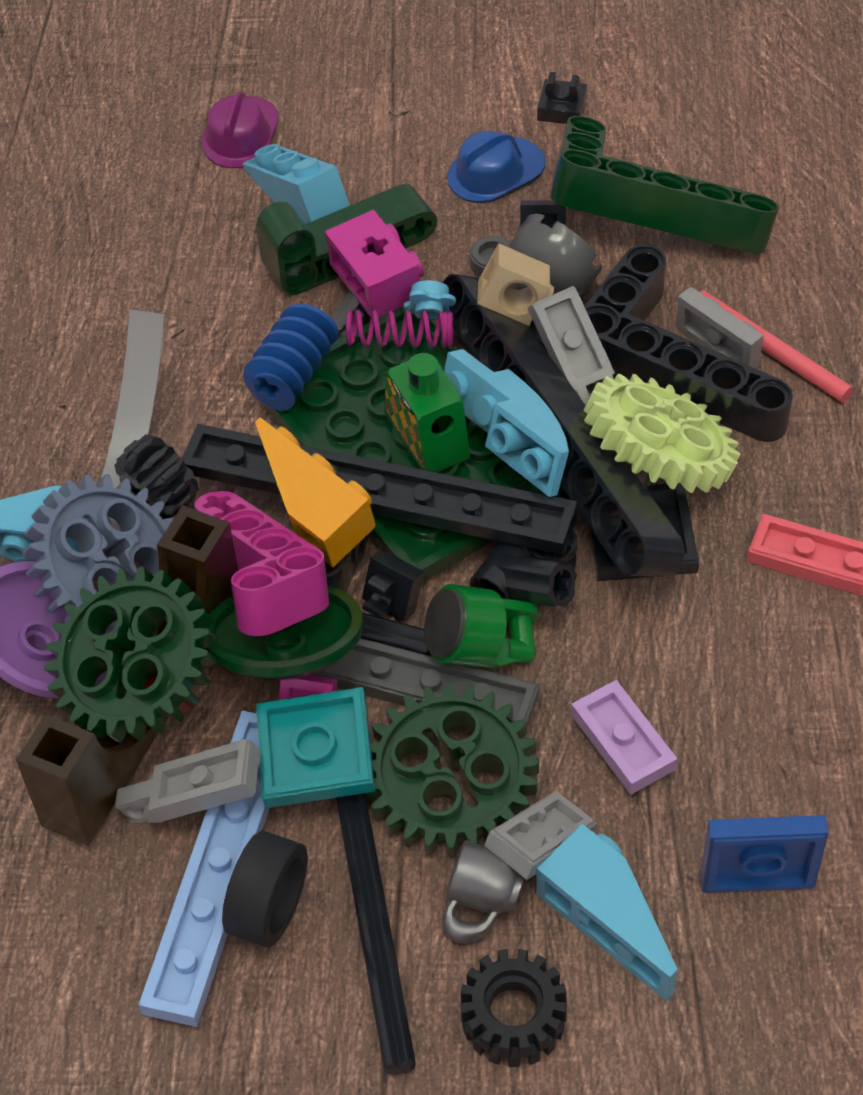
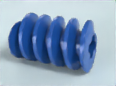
(289, 355)

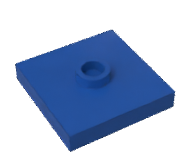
(763, 853)

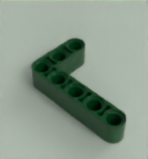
(656, 197)

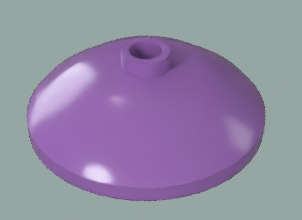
(27, 630)

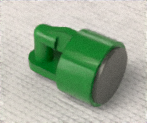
(470, 628)

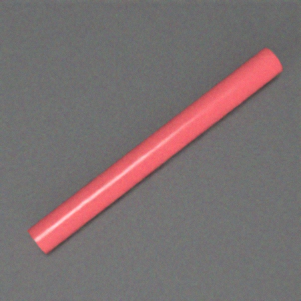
(795, 360)

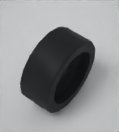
(264, 888)

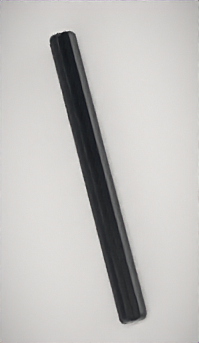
(376, 935)

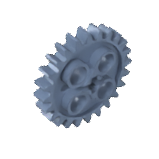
(67, 570)

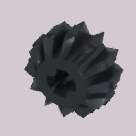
(160, 470)

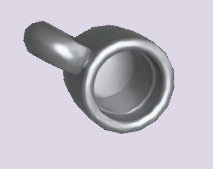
(482, 884)

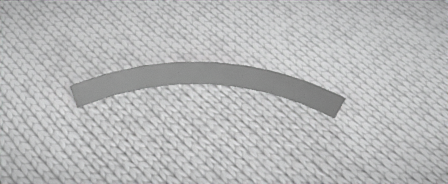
(137, 387)

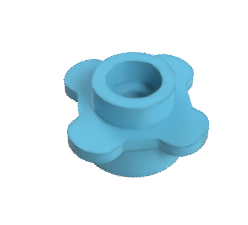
(431, 297)

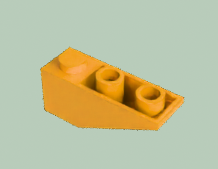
(317, 501)

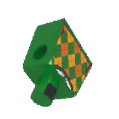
(422, 396)

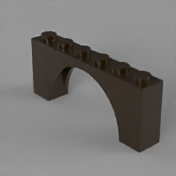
(71, 770)

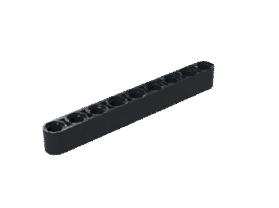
(606, 490)

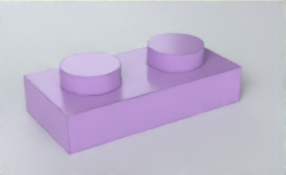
(623, 737)

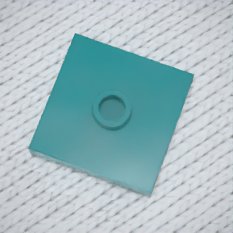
(314, 747)

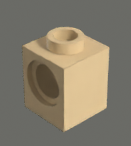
(512, 267)

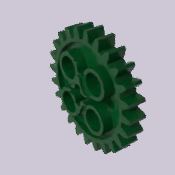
(131, 654)
(493, 746)

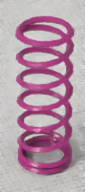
(444, 319)

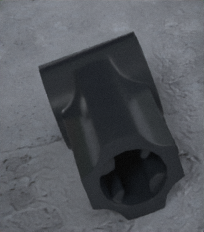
(525, 578)

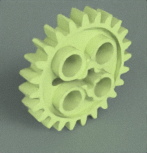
(661, 433)

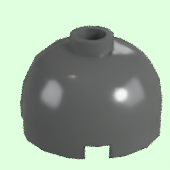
(561, 249)

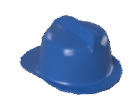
(493, 166)

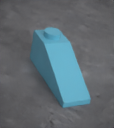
(599, 895)

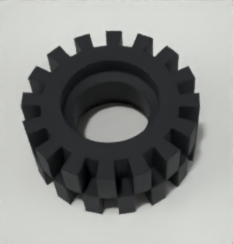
(507, 1040)

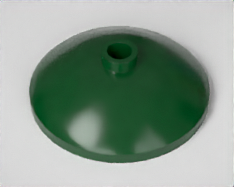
(293, 650)

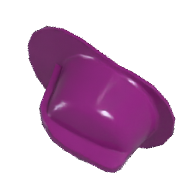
(238, 129)

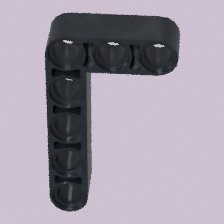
(734, 391)

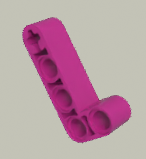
(278, 572)

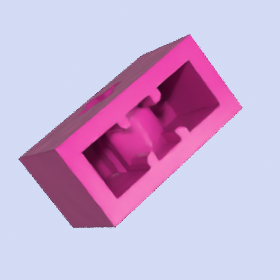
(373, 262)

